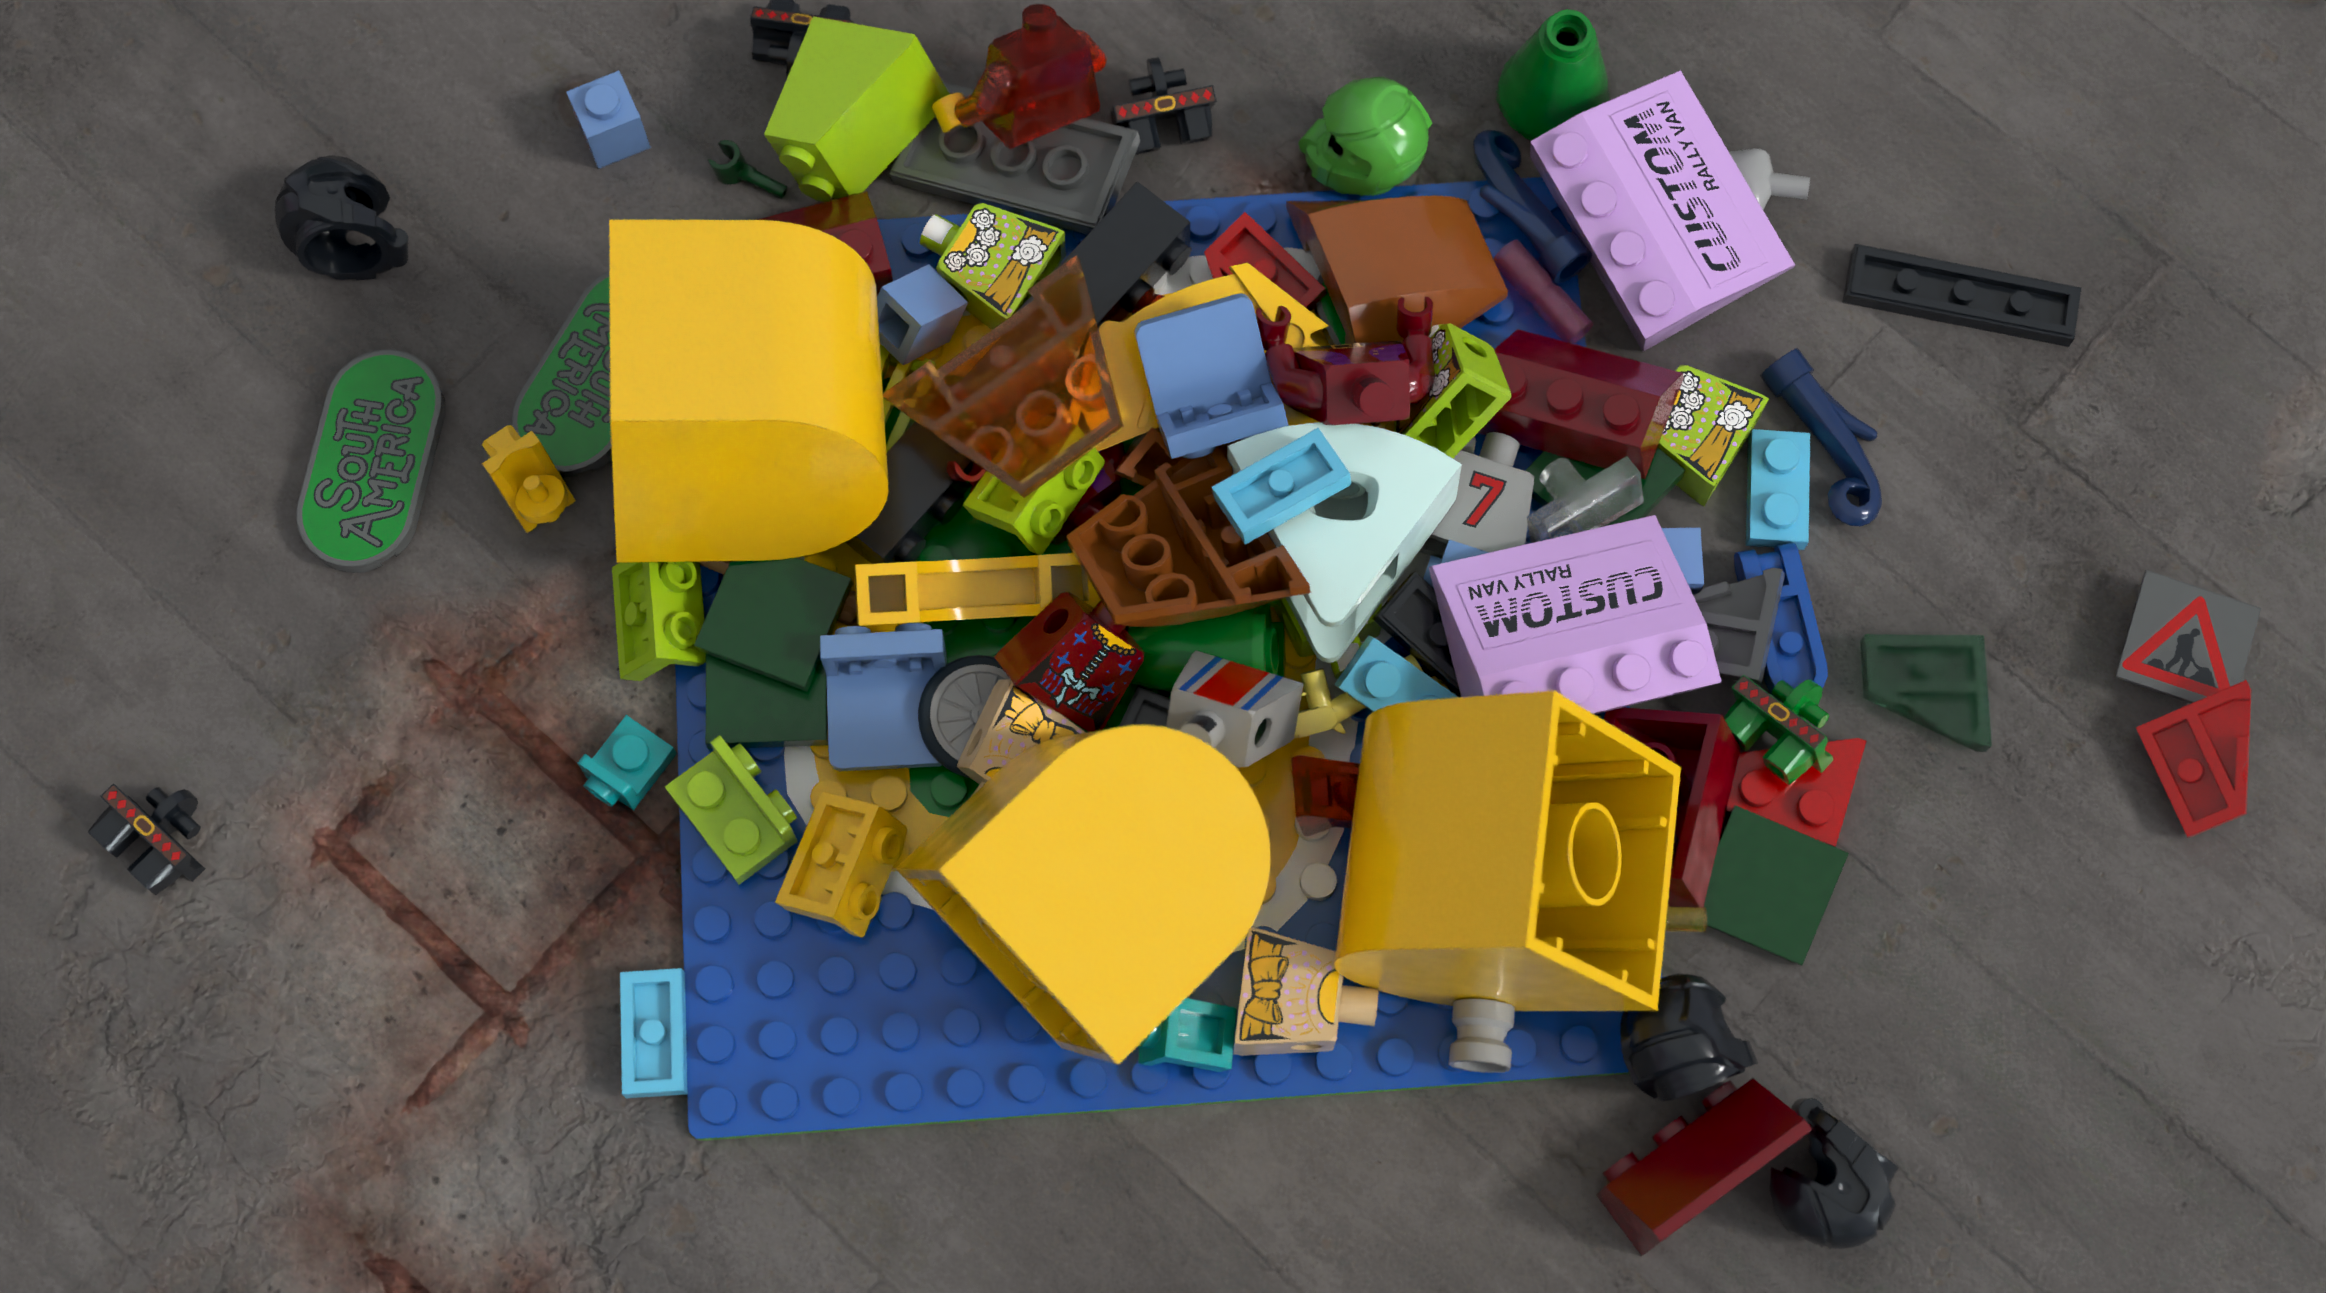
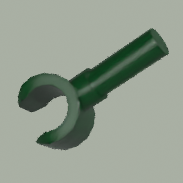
(739, 170)

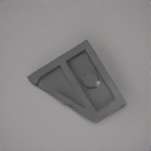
(1742, 622)

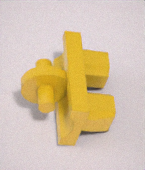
(526, 477)

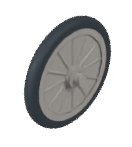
(954, 704)

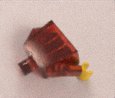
(1030, 81)

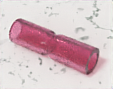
(1537, 287)

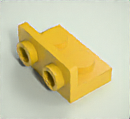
(843, 863)

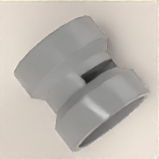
(1481, 1035)

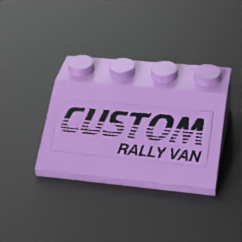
(1659, 207)
(1577, 615)

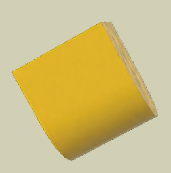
(742, 391)
(1508, 856)
(1101, 879)

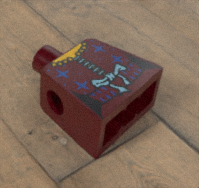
(1073, 660)

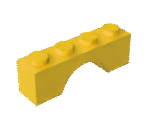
(966, 588)

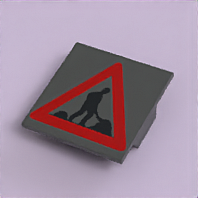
(2186, 639)

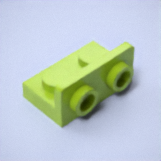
(1042, 512)
(657, 616)
(733, 811)

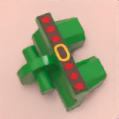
(1798, 741)

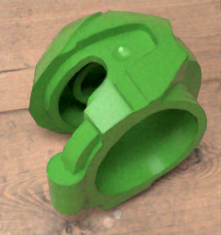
(1380, 135)

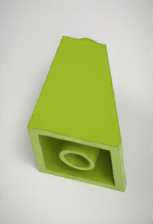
(851, 106)

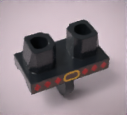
(781, 29)
(1188, 107)
(165, 857)

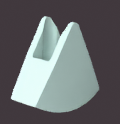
(1364, 535)

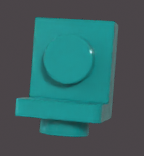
(626, 764)
(1193, 1036)

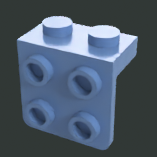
(1208, 376)
(877, 695)

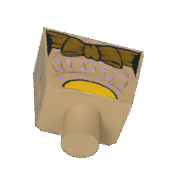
(1008, 727)
(1294, 998)

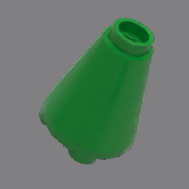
(1553, 76)

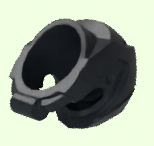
(324, 204)
(1683, 1042)
(1850, 1189)

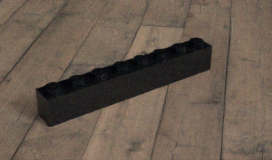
(1120, 265)

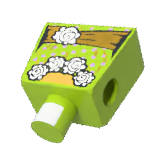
(994, 258)
(1464, 393)
(1708, 429)

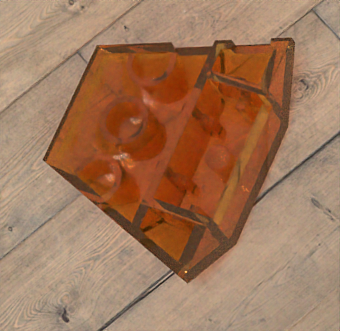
(1025, 392)

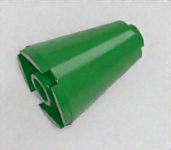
(1239, 637)

